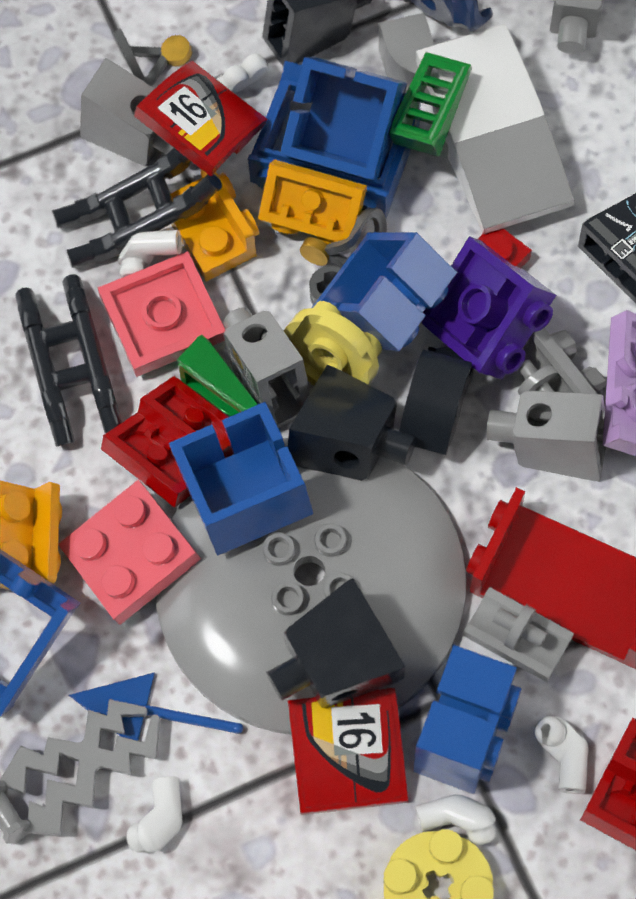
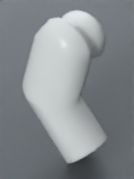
(145, 246)
(568, 749)
(460, 811)
(162, 821)

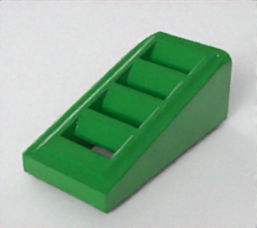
(418, 139)
(212, 378)

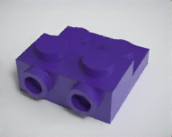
(489, 310)

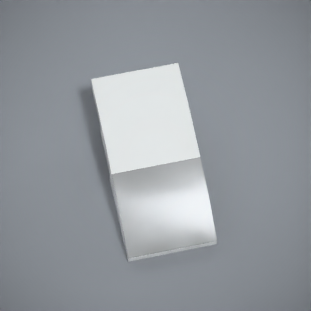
(500, 134)

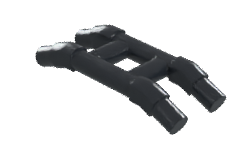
(112, 202)
(53, 382)

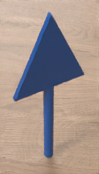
(137, 692)

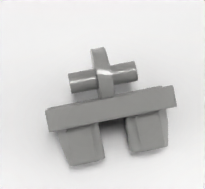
(551, 369)
(518, 634)

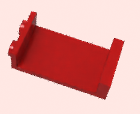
(562, 576)

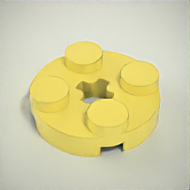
(323, 330)
(442, 854)

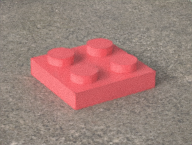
(161, 312)
(129, 552)

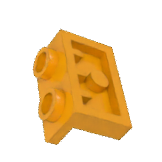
(310, 202)
(218, 233)
(31, 526)

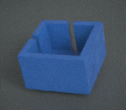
(346, 118)
(389, 286)
(248, 491)
(461, 728)

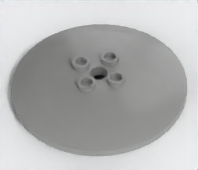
(233, 608)

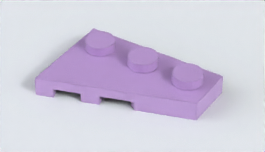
(621, 385)

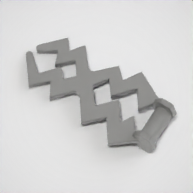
(91, 759)

